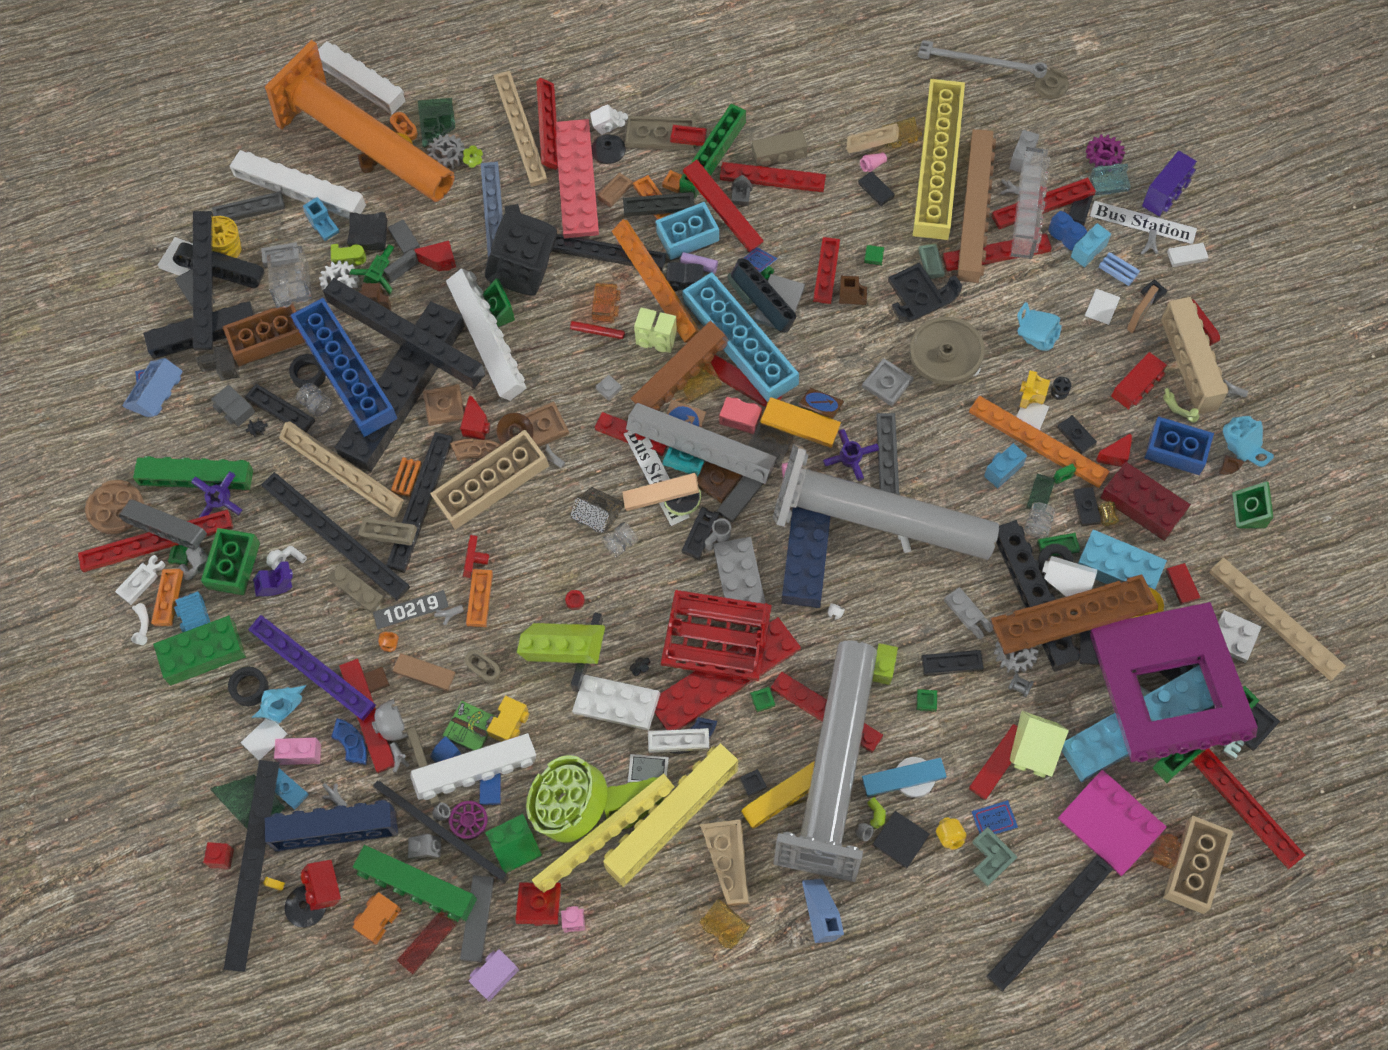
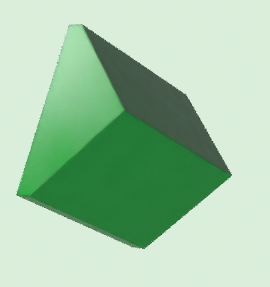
(499, 303)
(1253, 506)

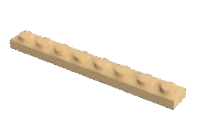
(520, 128)
(341, 469)
(1277, 619)

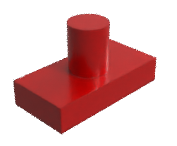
(473, 557)

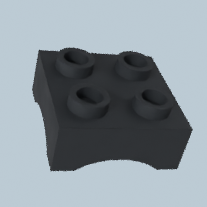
(368, 230)

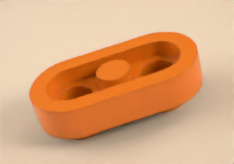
(405, 126)

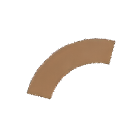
(473, 448)

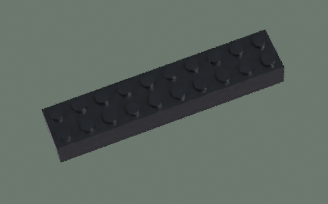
(402, 385)

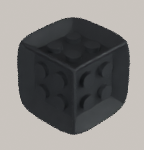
(520, 252)

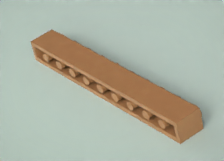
(975, 206)

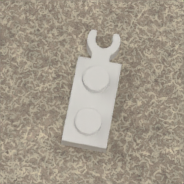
(139, 580)

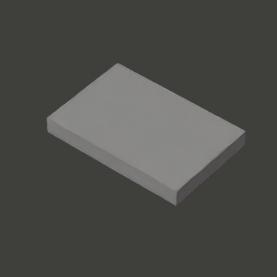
(788, 289)

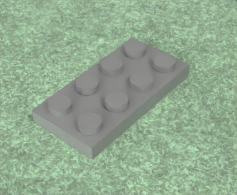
(739, 570)

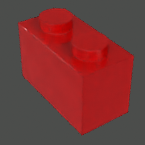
(320, 885)

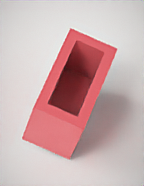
(740, 415)

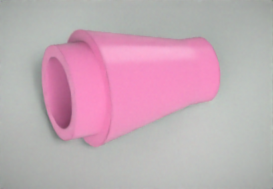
(872, 161)

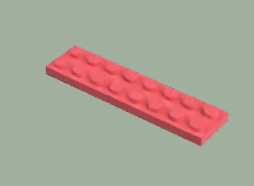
(576, 179)

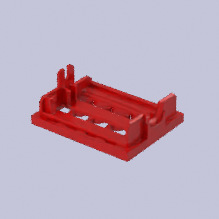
(721, 610)

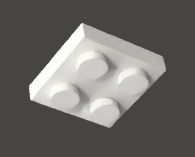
(1239, 635)

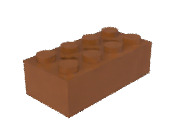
(262, 334)

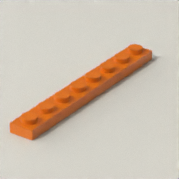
(655, 279)
(1038, 441)

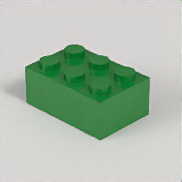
(230, 561)

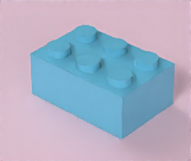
(687, 230)

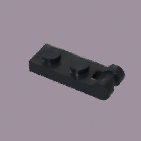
(699, 533)

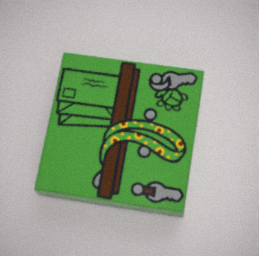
(469, 726)

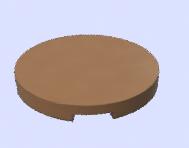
(107, 503)

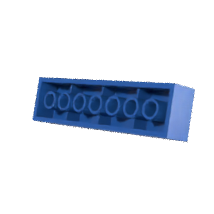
(344, 367)

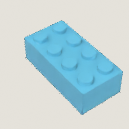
(1119, 560)

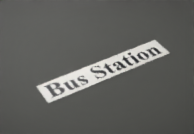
(1143, 222)
(651, 468)

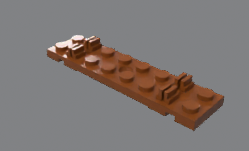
(1053, 619)

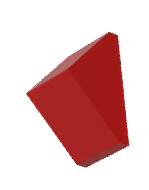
(1116, 453)

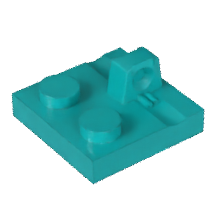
(683, 461)

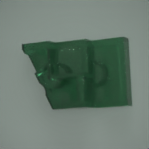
(435, 119)
(238, 798)

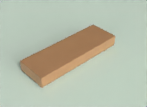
(424, 672)

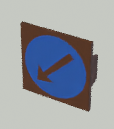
(821, 403)

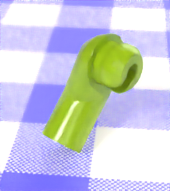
(879, 813)

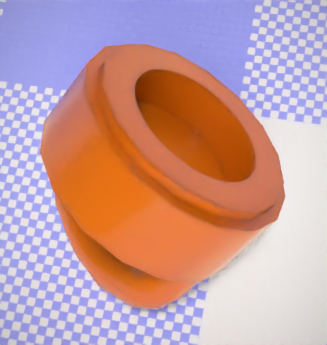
(388, 641)

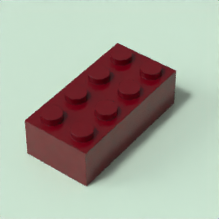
(1145, 501)

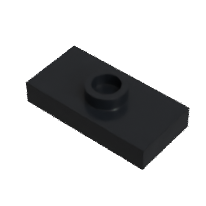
(1077, 434)
(1087, 506)

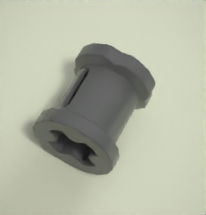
(1020, 685)

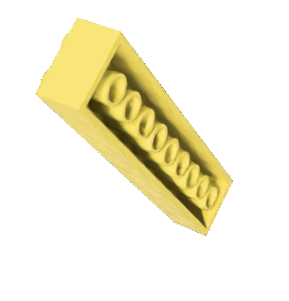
(939, 159)

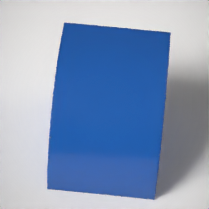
(444, 750)

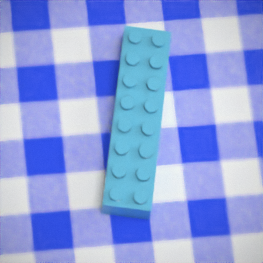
(747, 343)
(1103, 742)

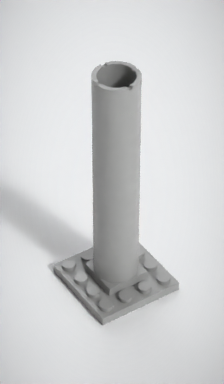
(881, 510)
(826, 810)

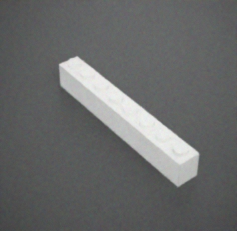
(296, 184)
(486, 334)

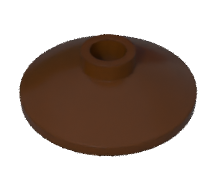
(507, 424)

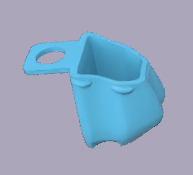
(1039, 328)
(1245, 439)

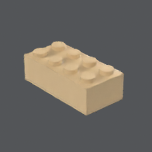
(1198, 865)

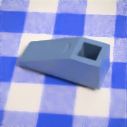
(822, 912)

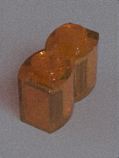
(605, 302)

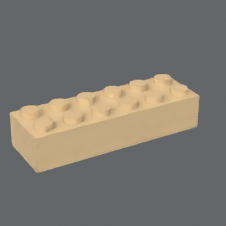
(1194, 355)
(490, 479)

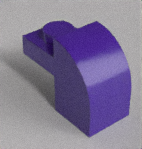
(273, 581)

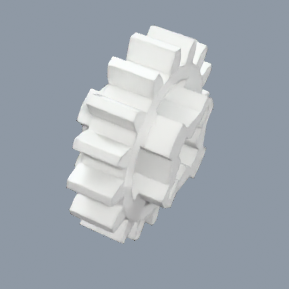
(340, 273)

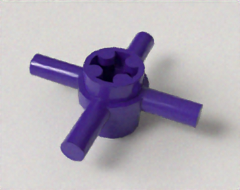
(856, 454)
(224, 495)

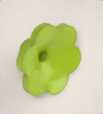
(475, 157)

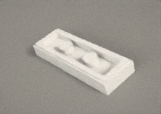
(678, 740)

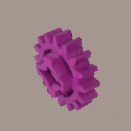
(1105, 151)

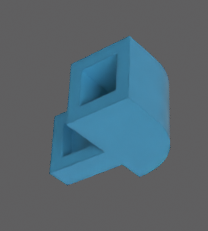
(319, 219)

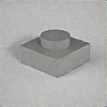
(608, 387)

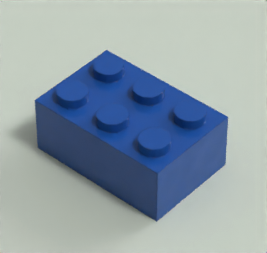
(1179, 445)

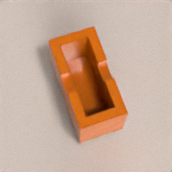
(375, 917)

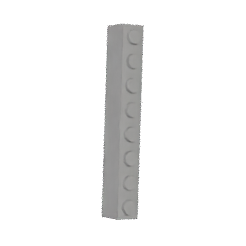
(701, 443)

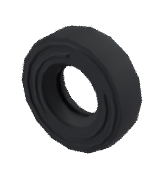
(1054, 549)

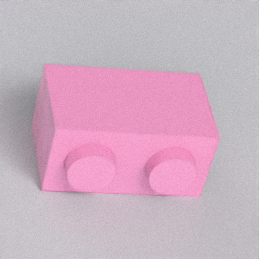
(297, 751)

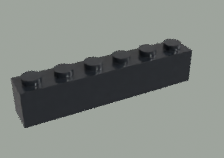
(179, 336)

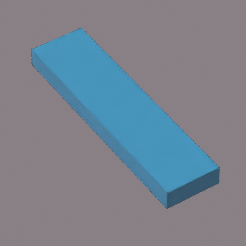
(904, 777)

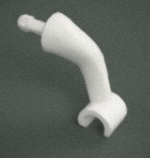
(140, 638)

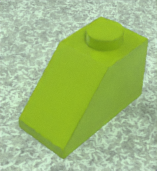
(885, 664)

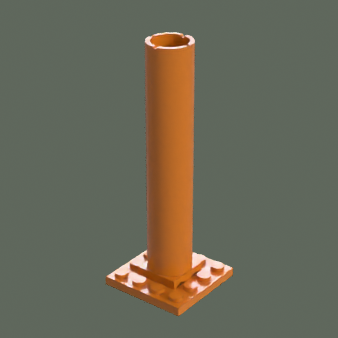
(304, 88)

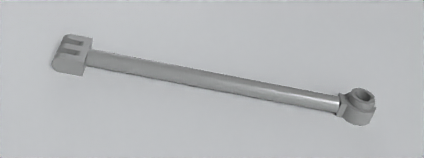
(926, 49)

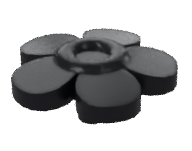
(639, 666)

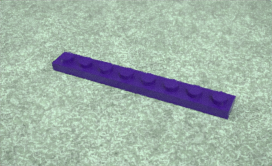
(312, 667)

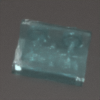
(1110, 179)

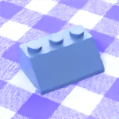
(153, 388)

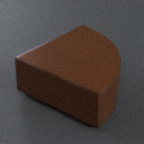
(1230, 465)

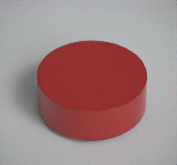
(574, 599)

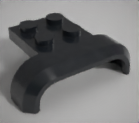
(920, 294)

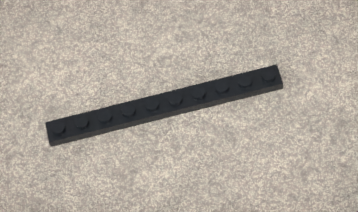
(336, 536)
(251, 867)

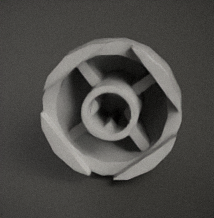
(389, 722)

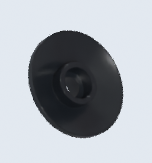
(608, 154)
(298, 916)

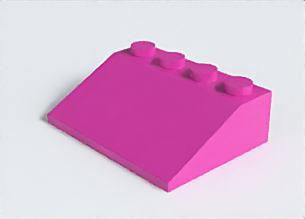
(1112, 822)

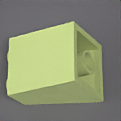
(1037, 744)

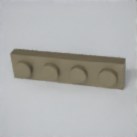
(419, 758)

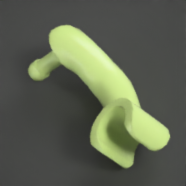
(1192, 415)

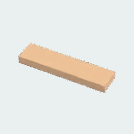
(660, 492)

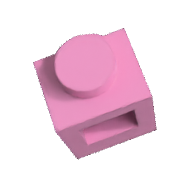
(573, 919)

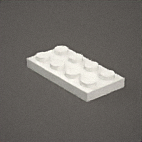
(616, 702)

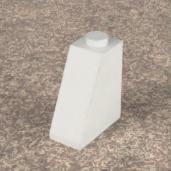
(1069, 576)

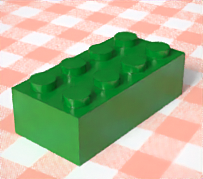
(199, 650)

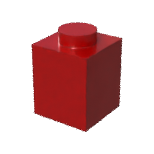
(218, 855)

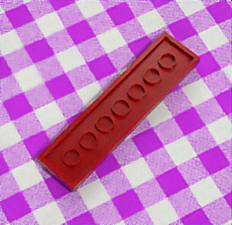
(703, 691)

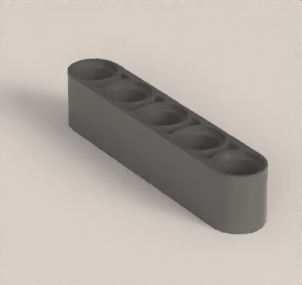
(162, 524)

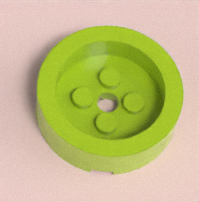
(577, 811)

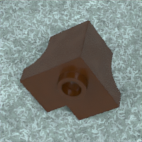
(852, 291)
(375, 293)

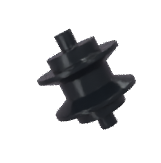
(257, 427)

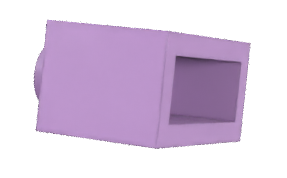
(493, 974)

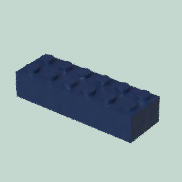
(806, 558)
(331, 826)

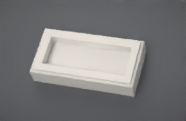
(1187, 254)

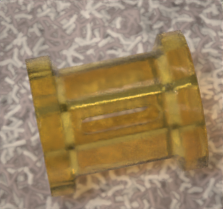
(1110, 519)

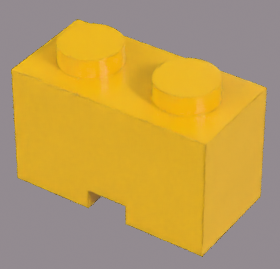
(509, 720)

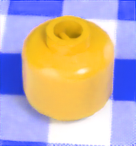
(951, 833)

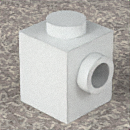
(605, 119)

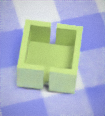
(660, 336)

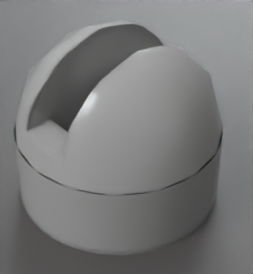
(441, 814)
(864, 831)

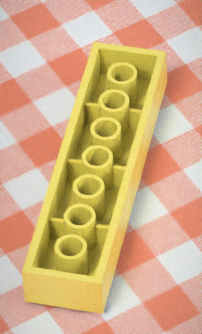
(671, 814)

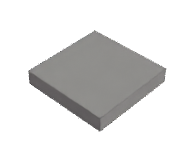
(887, 382)

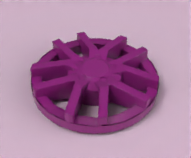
(468, 820)

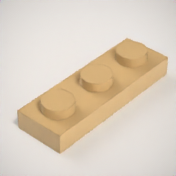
(872, 138)

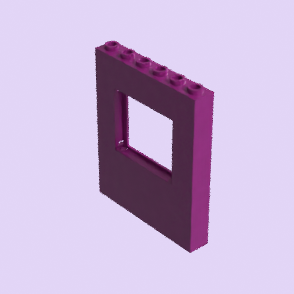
(1164, 643)

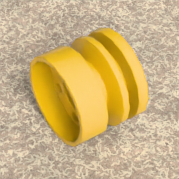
(225, 236)

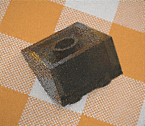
(596, 509)

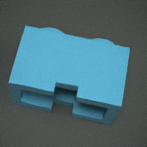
(1090, 245)

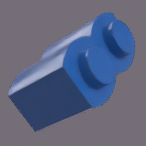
(1066, 230)

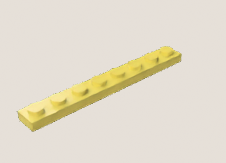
(604, 832)

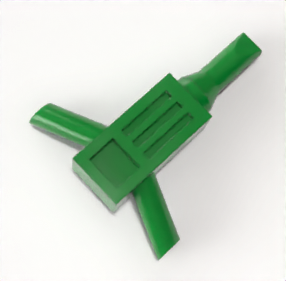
(376, 270)

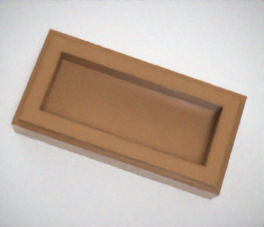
(614, 189)

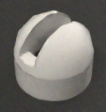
(836, 610)

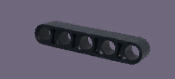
(224, 266)
(763, 295)

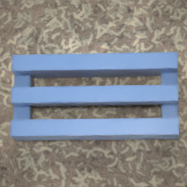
(1120, 267)

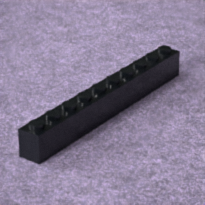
(404, 333)

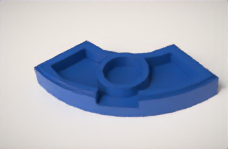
(351, 740)

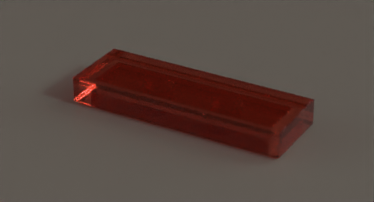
(426, 943)

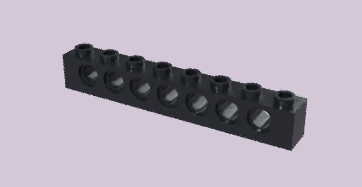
(1012, 531)

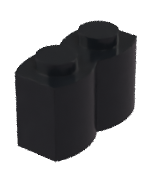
(683, 275)

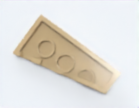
(728, 856)

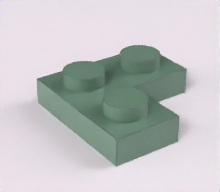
(997, 855)

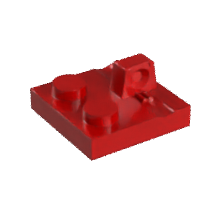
(537, 906)

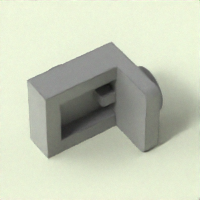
(424, 846)

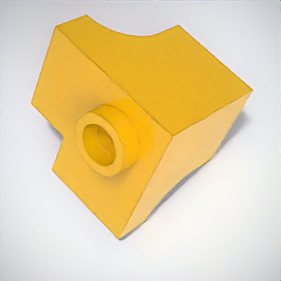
(1033, 390)

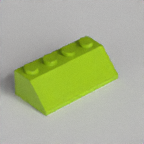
(561, 643)

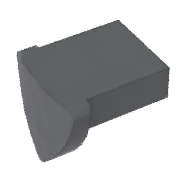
(741, 191)

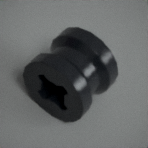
(1064, 385)

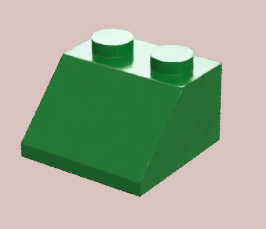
(513, 844)

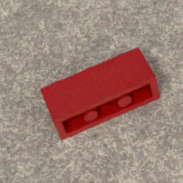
(1139, 381)

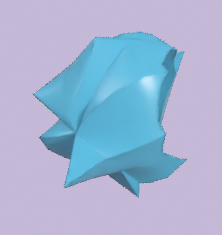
(279, 703)

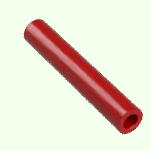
(598, 330)

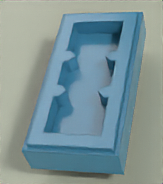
(289, 790)

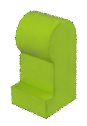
(353, 255)

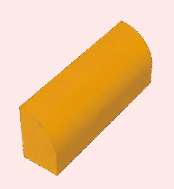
(800, 422)

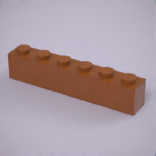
(681, 367)

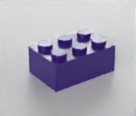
(1169, 183)

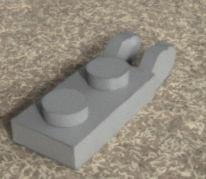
(967, 612)

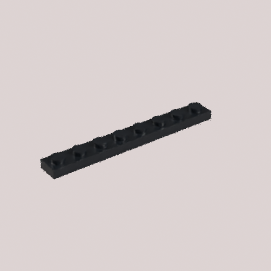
(202, 280)

